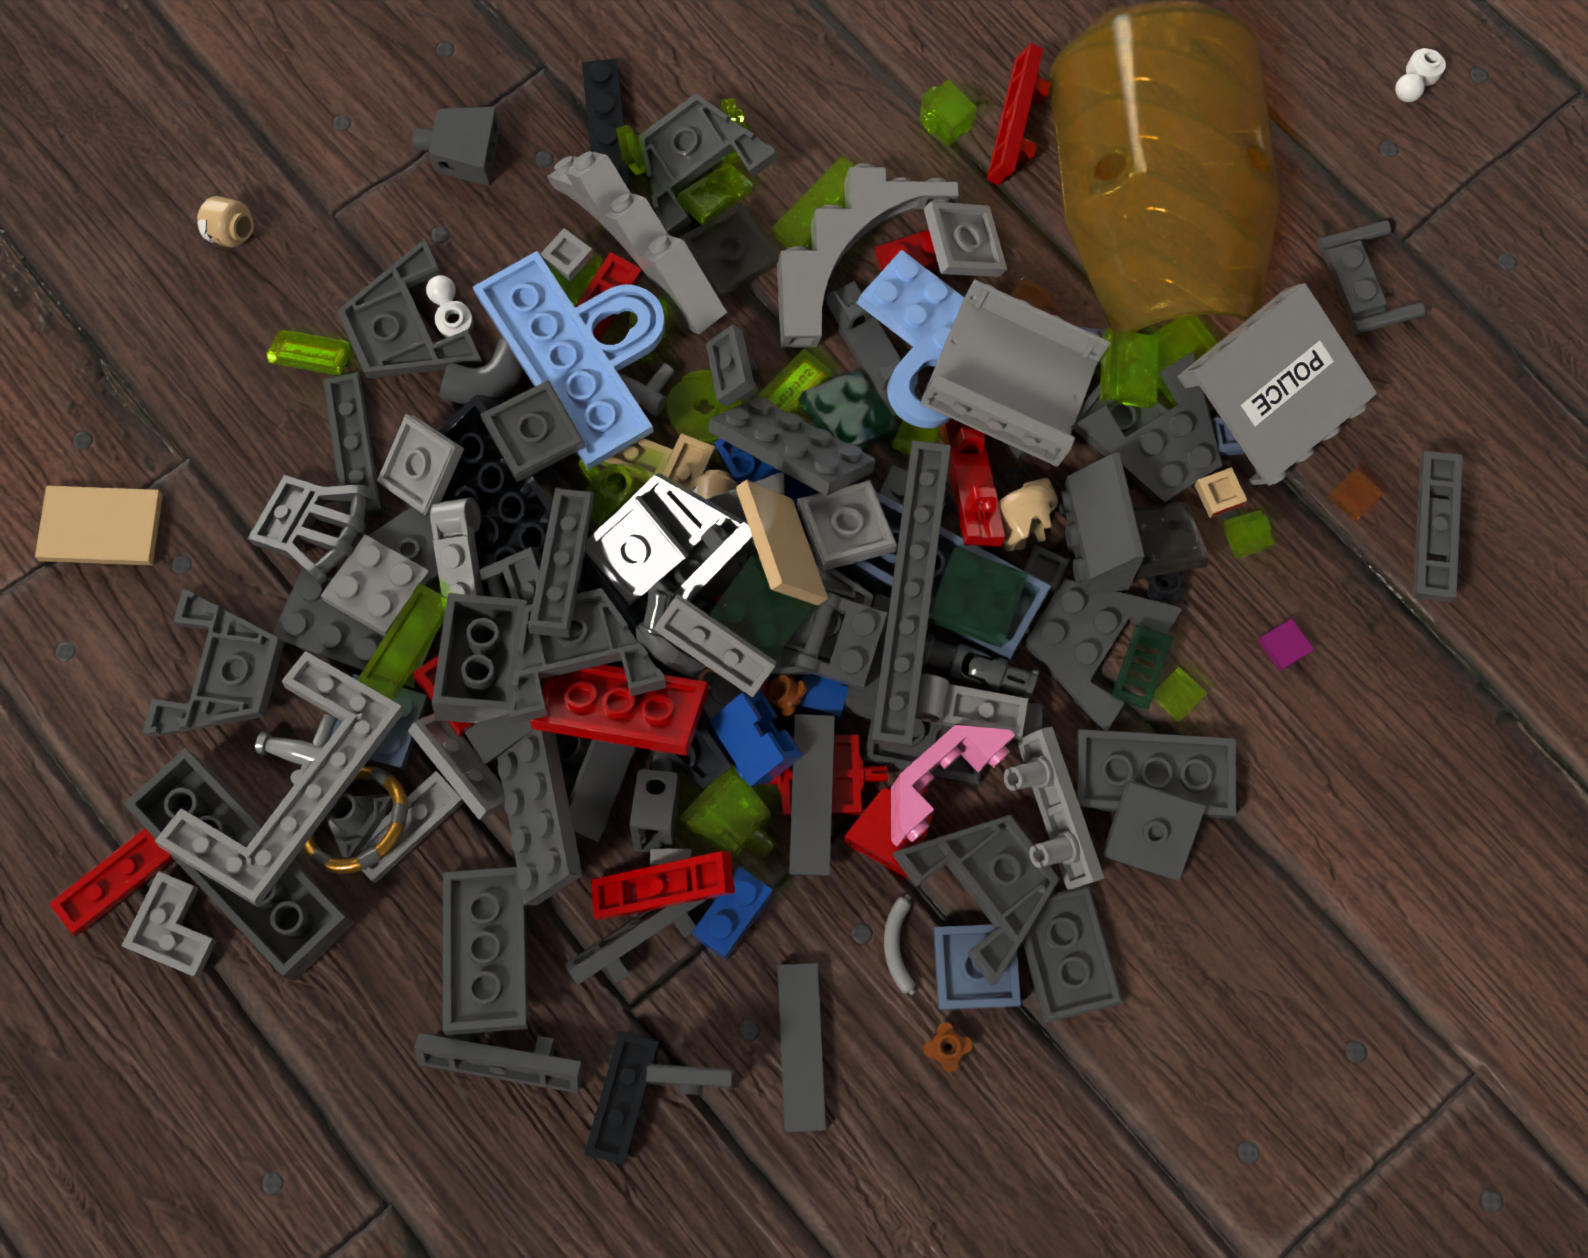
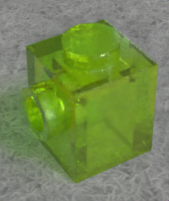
(947, 112)

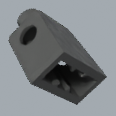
(461, 142)
(655, 806)

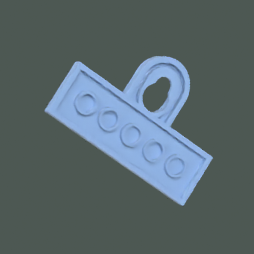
(921, 313)
(559, 346)

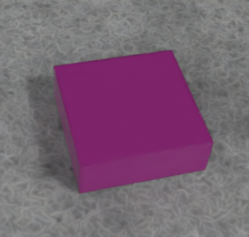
(1285, 645)

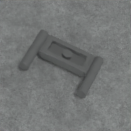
(1357, 281)

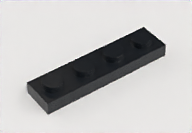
(605, 111)

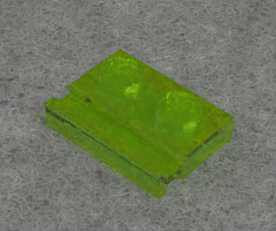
(1130, 369)

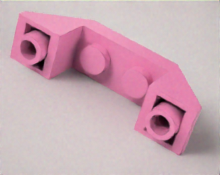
(973, 743)

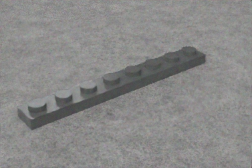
(911, 595)

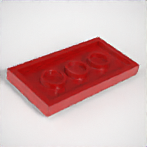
(599, 707)

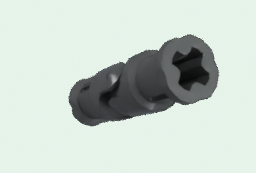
(993, 672)

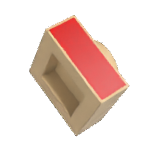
(1220, 492)

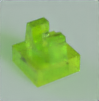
(1248, 534)

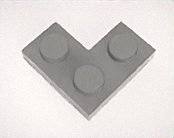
(159, 931)

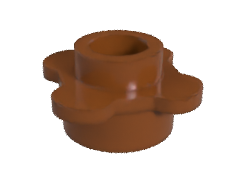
(785, 693)
(936, 1050)

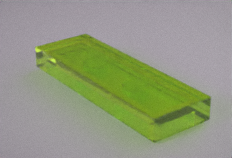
(795, 225)
(405, 642)

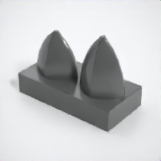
(731, 366)

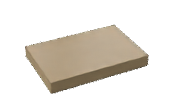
(99, 525)
(781, 543)

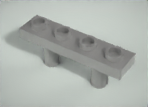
(1068, 834)

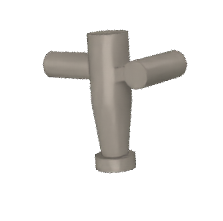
(648, 395)
(296, 750)

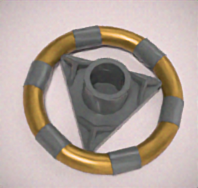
(356, 819)

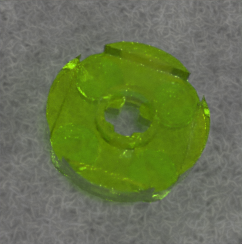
(687, 395)

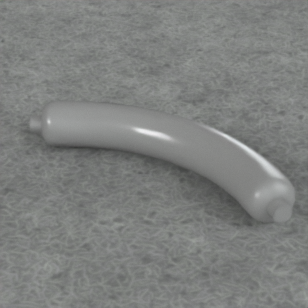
(892, 945)

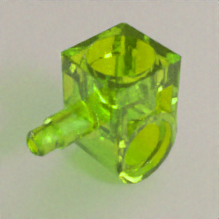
(608, 487)

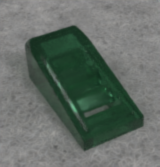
(1151, 639)

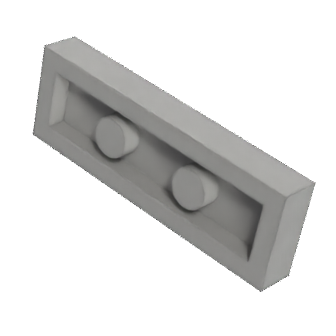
(714, 645)
(459, 765)
(427, 810)

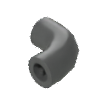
(493, 380)

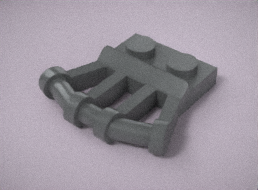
(292, 513)

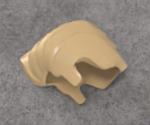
(1027, 513)

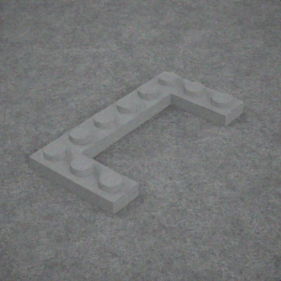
(257, 868)

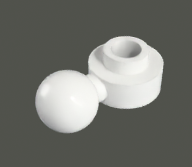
(1422, 70)
(441, 292)

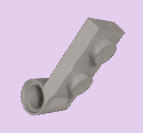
(455, 546)
(965, 706)

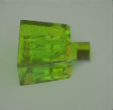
(730, 817)

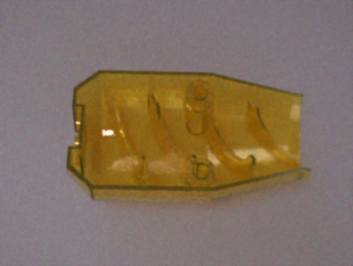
(1167, 162)

